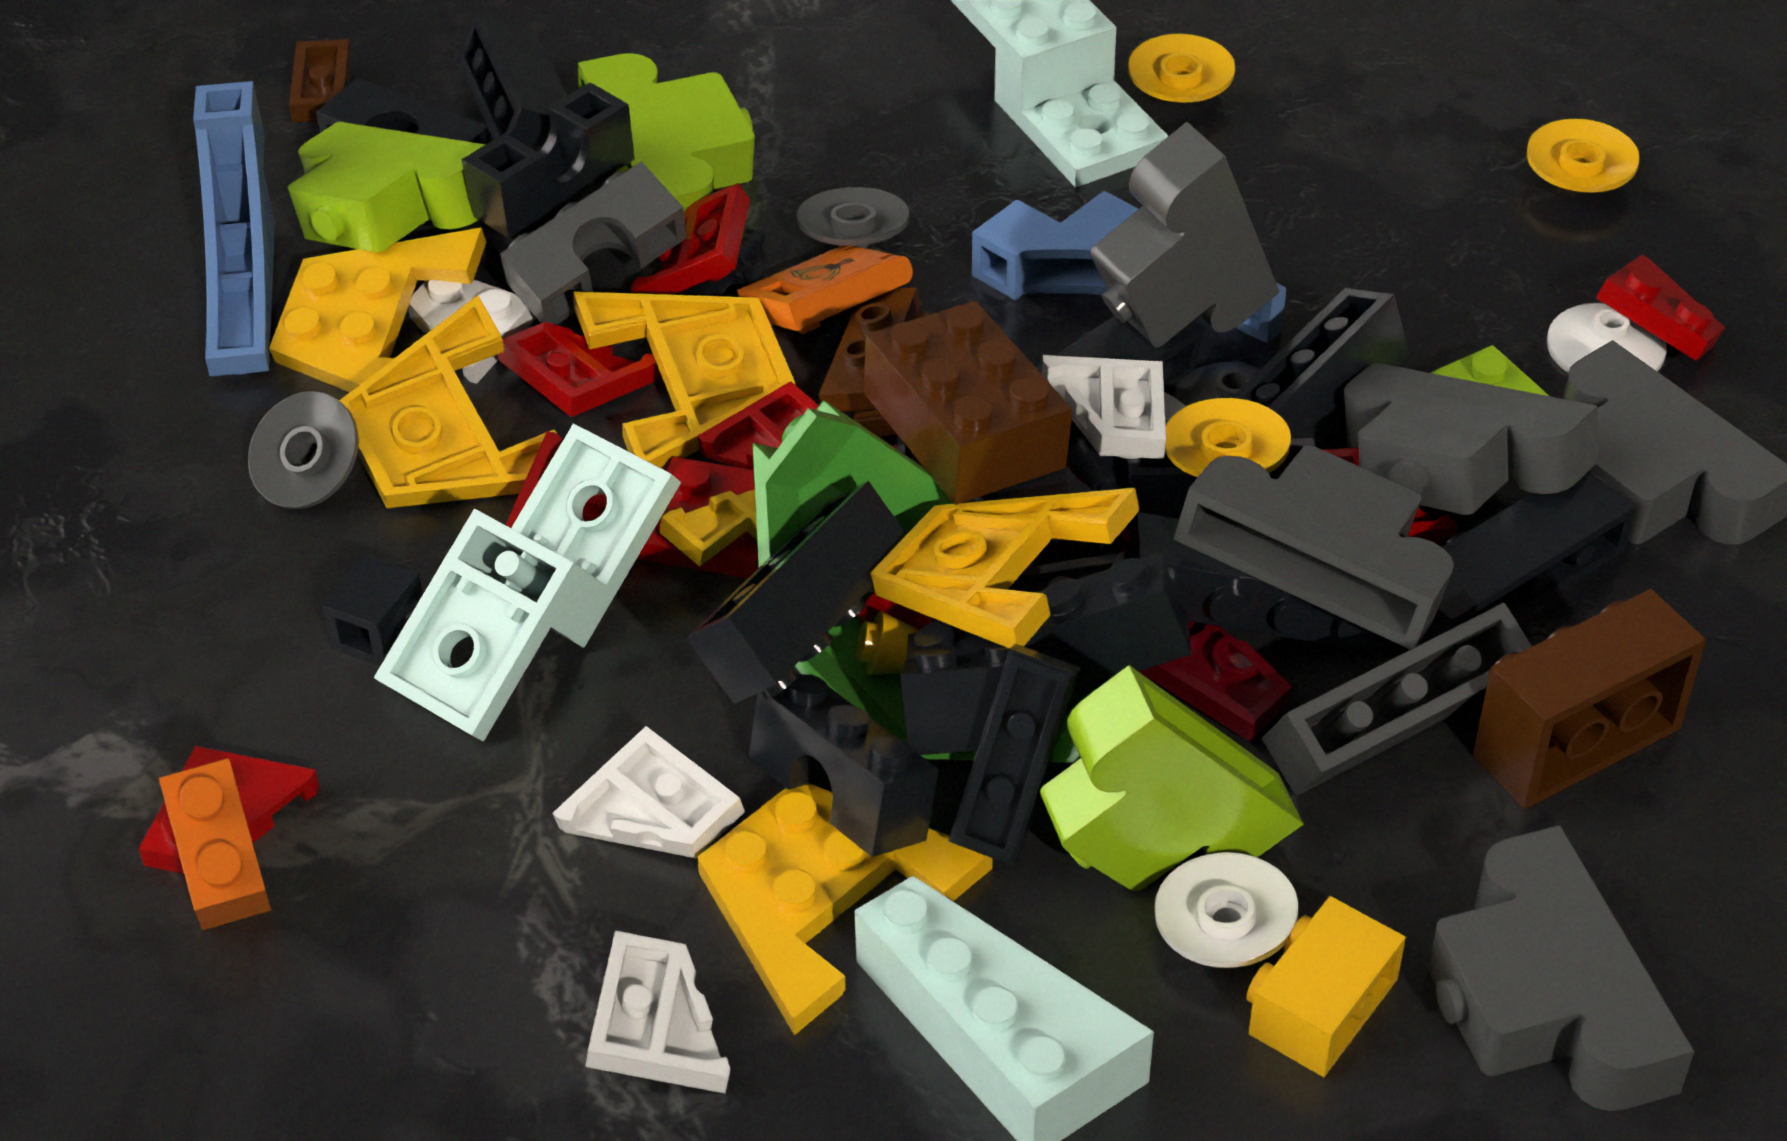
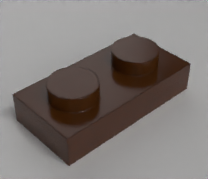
(318, 75)

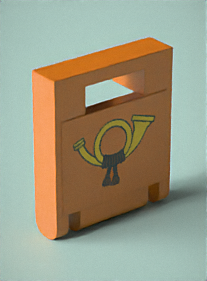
(827, 285)

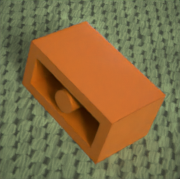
(214, 844)

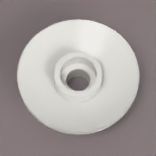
(1591, 326)
(1226, 909)

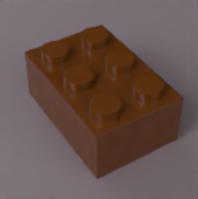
(966, 401)
(1587, 697)

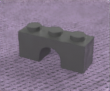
(625, 214)

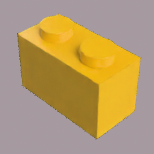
(1324, 984)

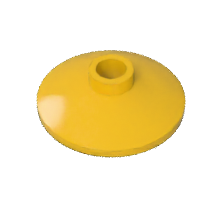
(1181, 68)
(1582, 155)
(1223, 429)

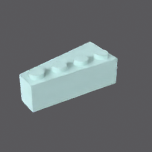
(1000, 1016)

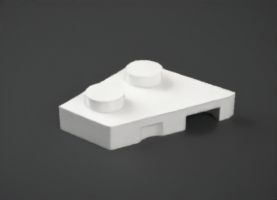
(440, 299)
(1113, 402)
(651, 801)
(654, 1017)

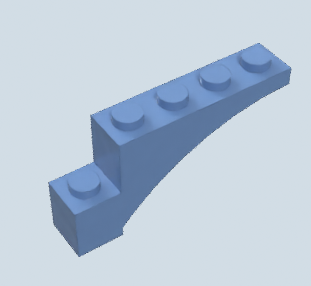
(236, 228)
(1034, 254)

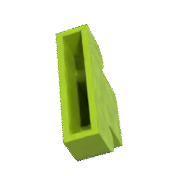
(680, 128)
(379, 185)
(1159, 786)

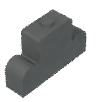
(1186, 246)
(1465, 437)
(1675, 453)
(1323, 537)
(1554, 977)

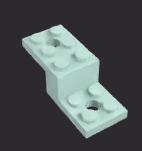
(1061, 86)
(527, 580)

